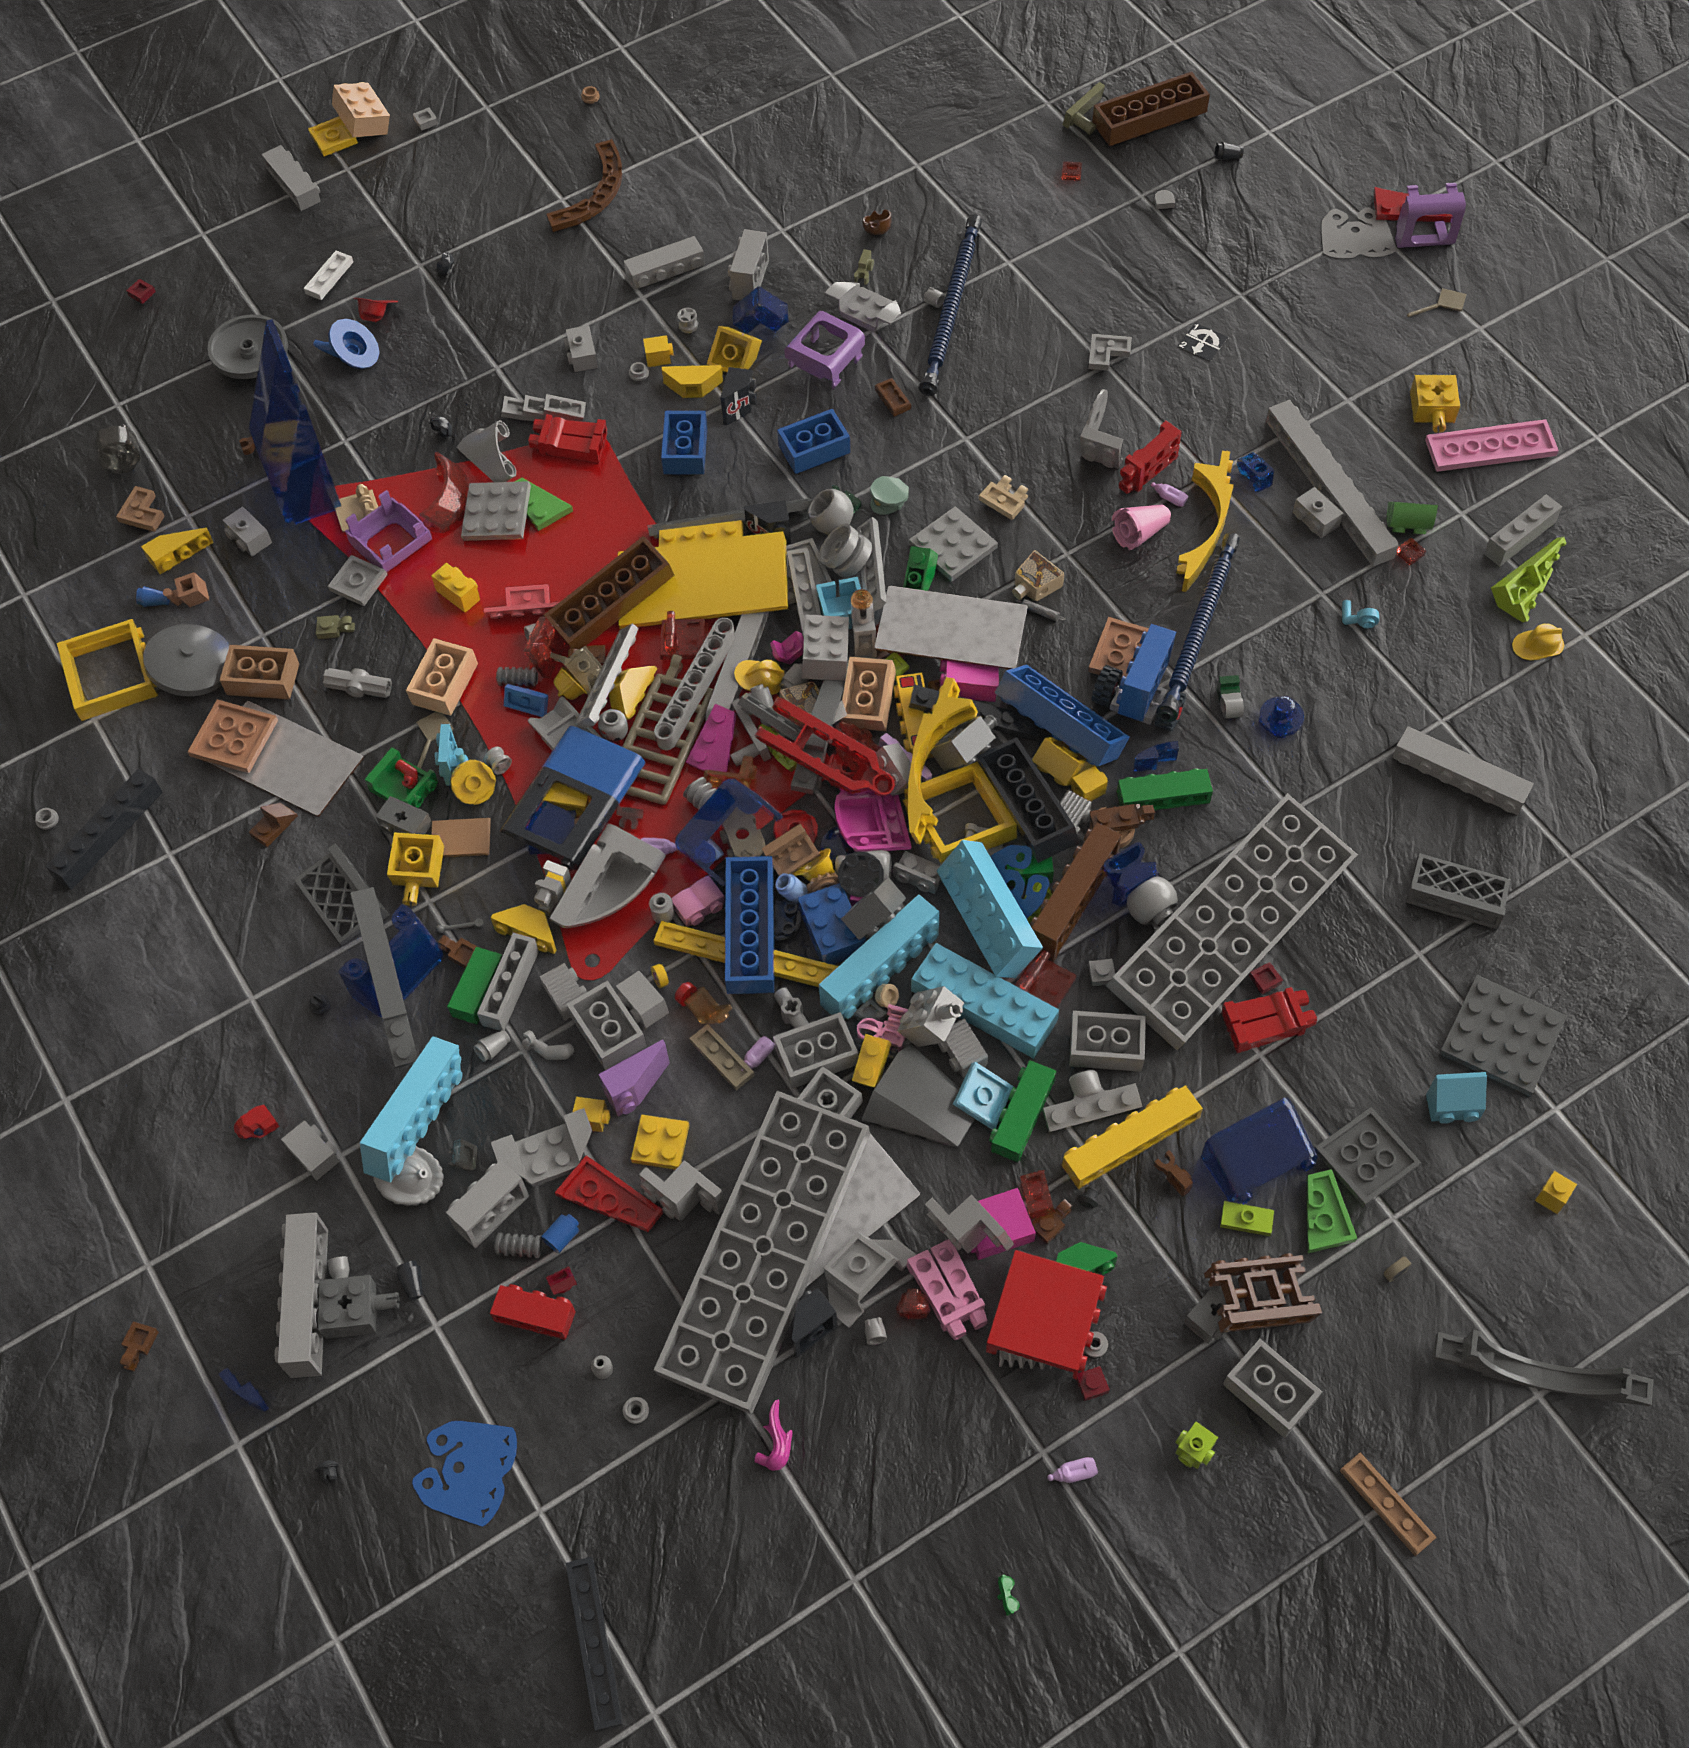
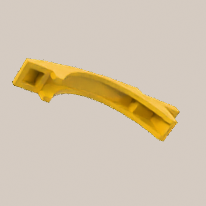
(1216, 485)
(945, 716)

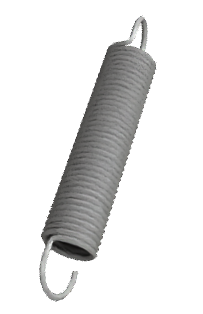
(1041, 610)

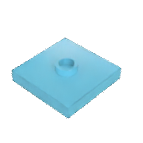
(983, 1095)

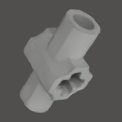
(787, 1004)

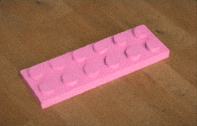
(1491, 445)

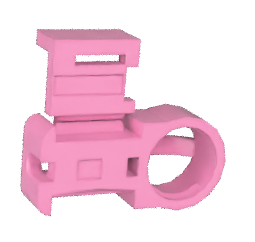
(889, 1031)

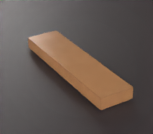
(1388, 1504)

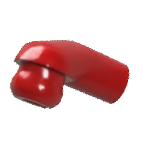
(410, 774)

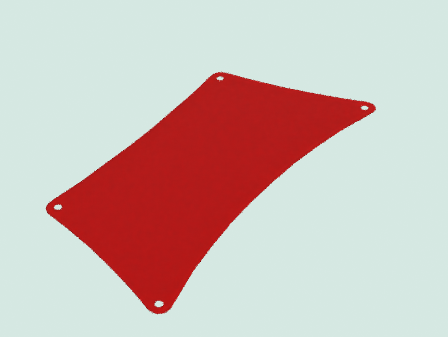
(563, 555)

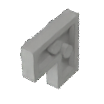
(1105, 346)

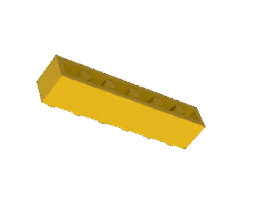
(1131, 1137)

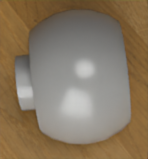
(830, 510)
(1152, 901)

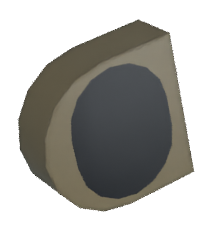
(1397, 1269)

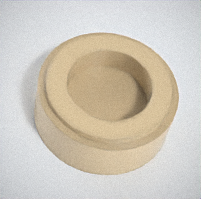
(886, 995)

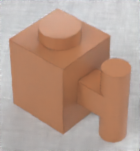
(190, 590)

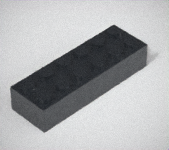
(1029, 800)

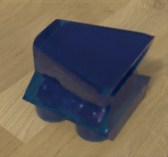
(1127, 872)

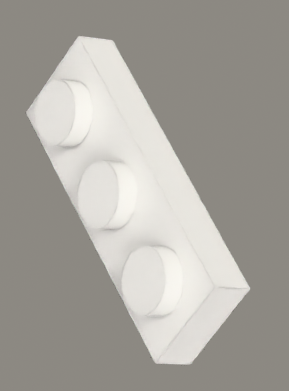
(328, 275)

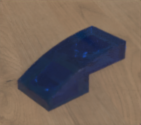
(1150, 757)
(246, 1392)

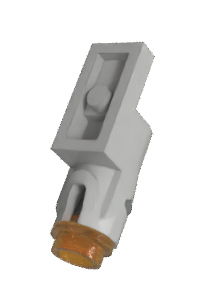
(863, 624)

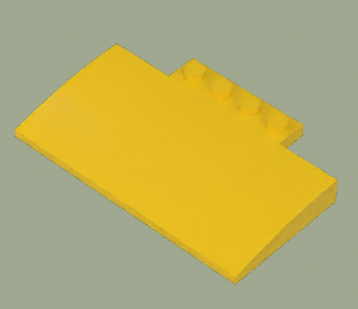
(716, 574)

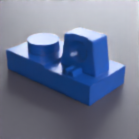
(525, 700)

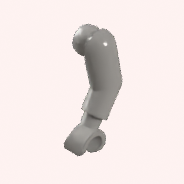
(553, 1052)

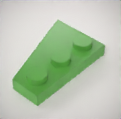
(544, 507)
(1326, 1214)

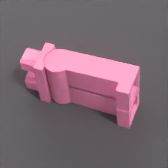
(949, 1308)

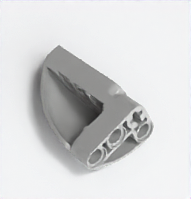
(607, 878)

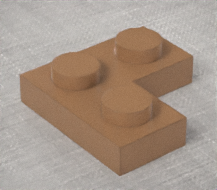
(137, 510)

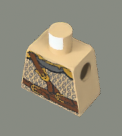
(1037, 578)
(802, 696)

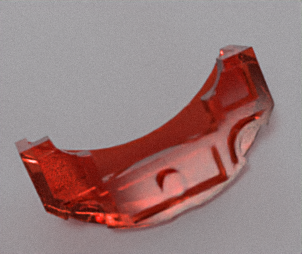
(452, 499)

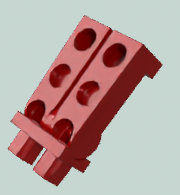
(569, 438)
(1151, 459)
(1267, 1019)

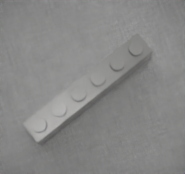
(1462, 770)

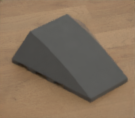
(918, 1100)

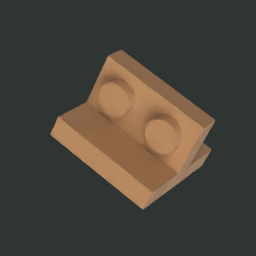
(791, 851)

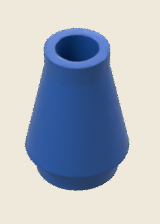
(150, 597)

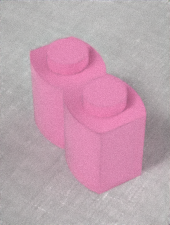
(698, 901)

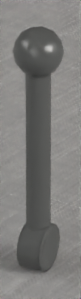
(478, 923)

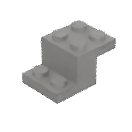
(682, 1191)
(968, 1225)

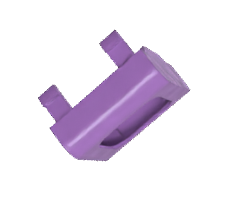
(1431, 204)
(819, 364)
(388, 513)

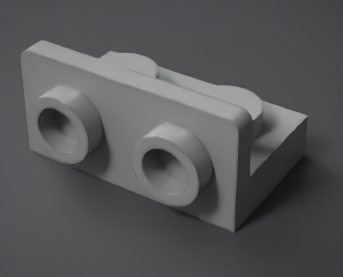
(917, 872)

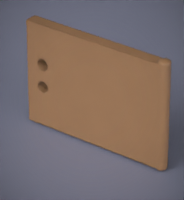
(464, 836)

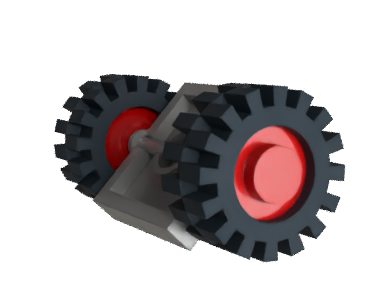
(1107, 691)

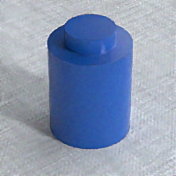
(561, 1232)

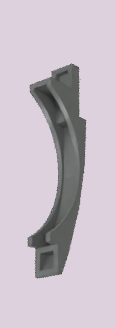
(825, 710)
(384, 977)
(1492, 1361)

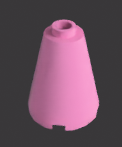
(1138, 524)

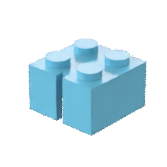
(837, 606)

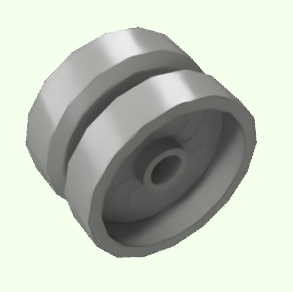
(845, 551)

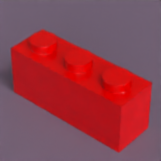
(533, 1311)

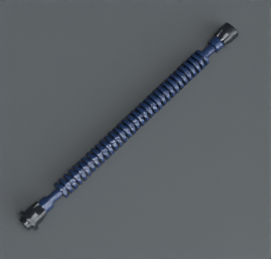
(928, 385)
(1169, 707)

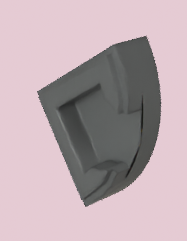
(870, 1010)

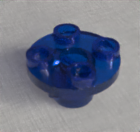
(1281, 716)

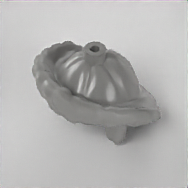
(417, 1181)

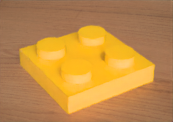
(332, 136)
(660, 1142)

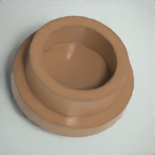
(590, 95)

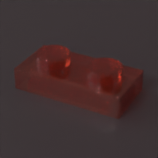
(1037, 1194)

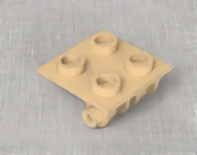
(360, 504)

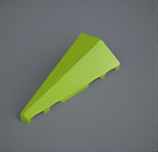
(1520, 588)

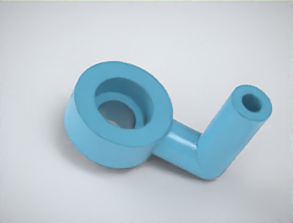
(1365, 617)

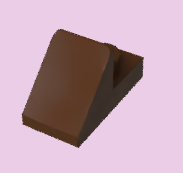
(275, 821)

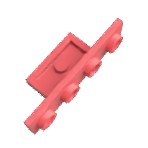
(523, 600)

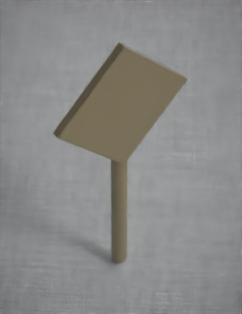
(1447, 299)
(430, 727)

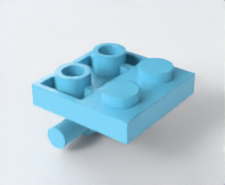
(449, 754)

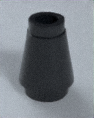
(1228, 151)
(411, 1279)

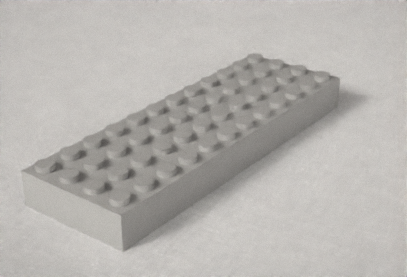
(1231, 921)
(763, 1252)

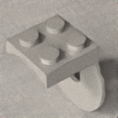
(1097, 444)

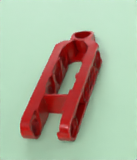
(874, 778)

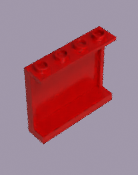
(1047, 1312)

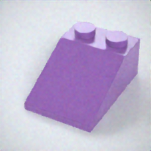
(633, 1078)

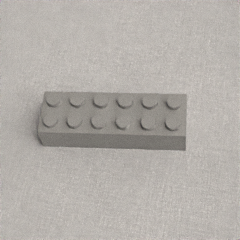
(303, 1266)

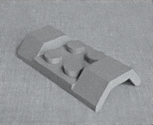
(555, 723)

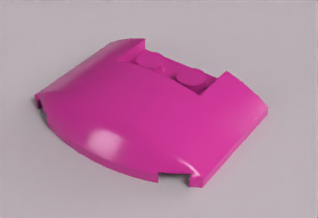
(871, 821)

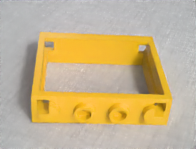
(94, 641)
(1002, 833)

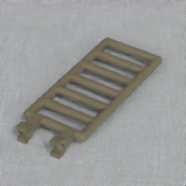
(685, 745)

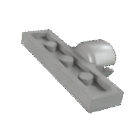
(1090, 1102)

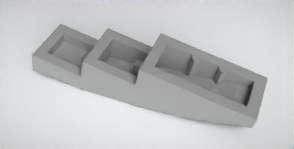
(537, 408)

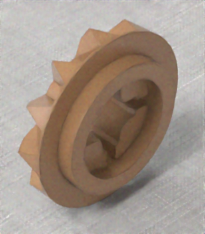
(822, 882)

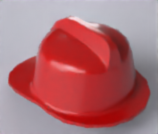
(372, 309)

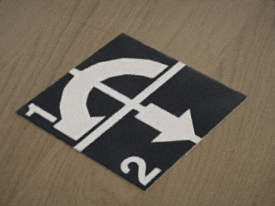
(1202, 341)

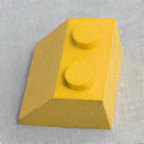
(733, 349)
(1059, 761)

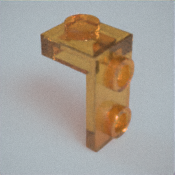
(747, 772)
(706, 1008)

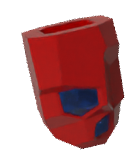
(255, 1123)

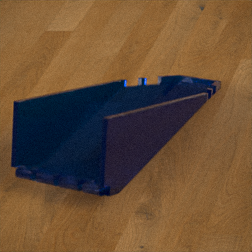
(287, 438)

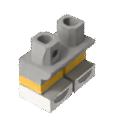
(552, 887)

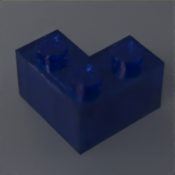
(759, 308)

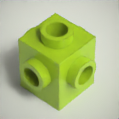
(1196, 1446)

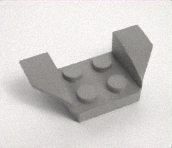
(863, 305)
(546, 1153)
(858, 1269)

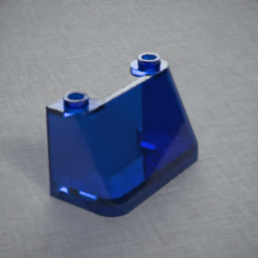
(413, 954)
(1258, 1150)

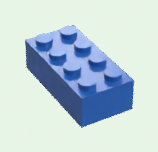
(1145, 672)

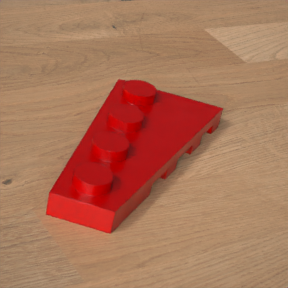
(1389, 204)
(605, 1193)

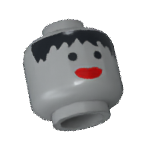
(613, 725)

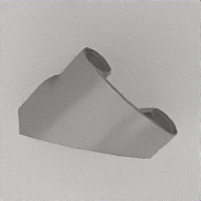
(483, 450)

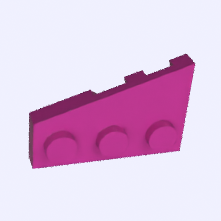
(714, 741)

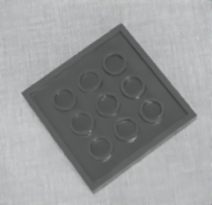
(1503, 1035)

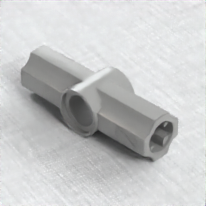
(357, 682)

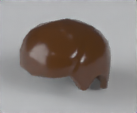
(877, 223)

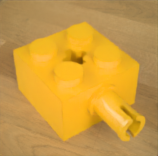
(1435, 400)
(415, 863)

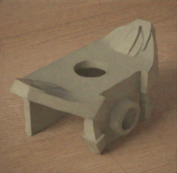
(582, 666)
(747, 847)

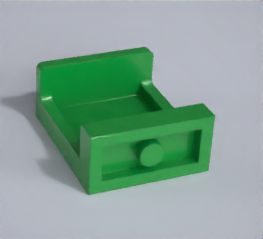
(387, 781)

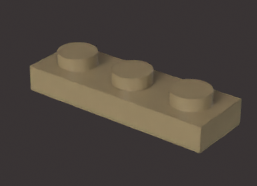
(722, 1057)

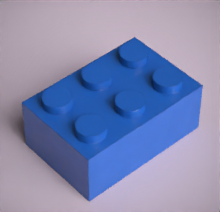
(813, 441)
(684, 442)
(822, 918)

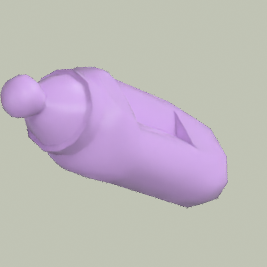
(1171, 494)
(662, 844)
(758, 1052)
(1075, 1470)

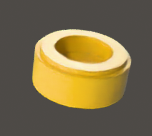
(659, 975)

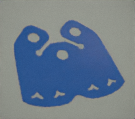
(1008, 856)
(482, 1471)

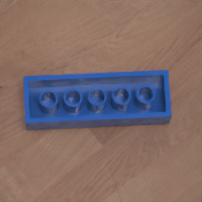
(1061, 715)
(749, 925)

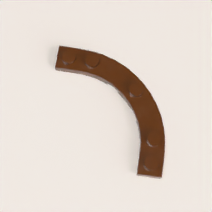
(602, 195)

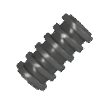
(517, 676)
(518, 1245)

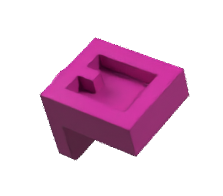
(790, 649)

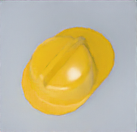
(1539, 643)
(753, 673)
(568, 685)
(817, 867)

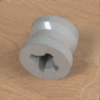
(687, 320)
(497, 760)

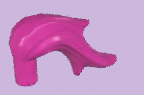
(781, 1442)

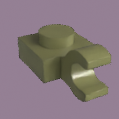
(865, 265)
(332, 626)

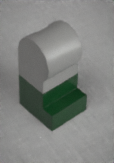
(1230, 696)

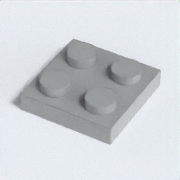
(357, 580)

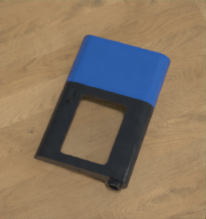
(589, 767)

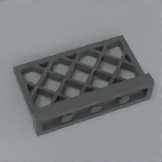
(353, 880)
(1456, 903)

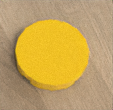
(473, 782)

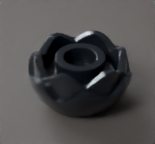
(445, 264)
(441, 425)

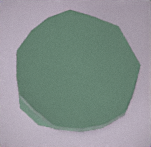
(888, 495)

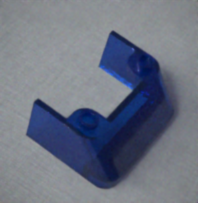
(694, 836)

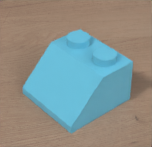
(1457, 1097)

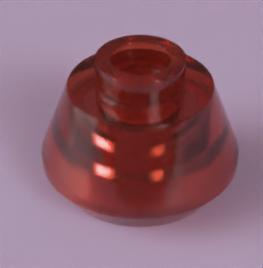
(913, 1305)

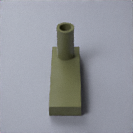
(1075, 114)

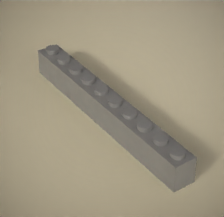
(1329, 479)

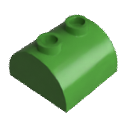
(1411, 516)

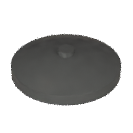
(238, 345)
(186, 659)

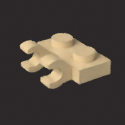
(1003, 501)

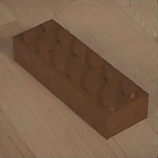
(1150, 108)
(610, 594)
(1075, 890)

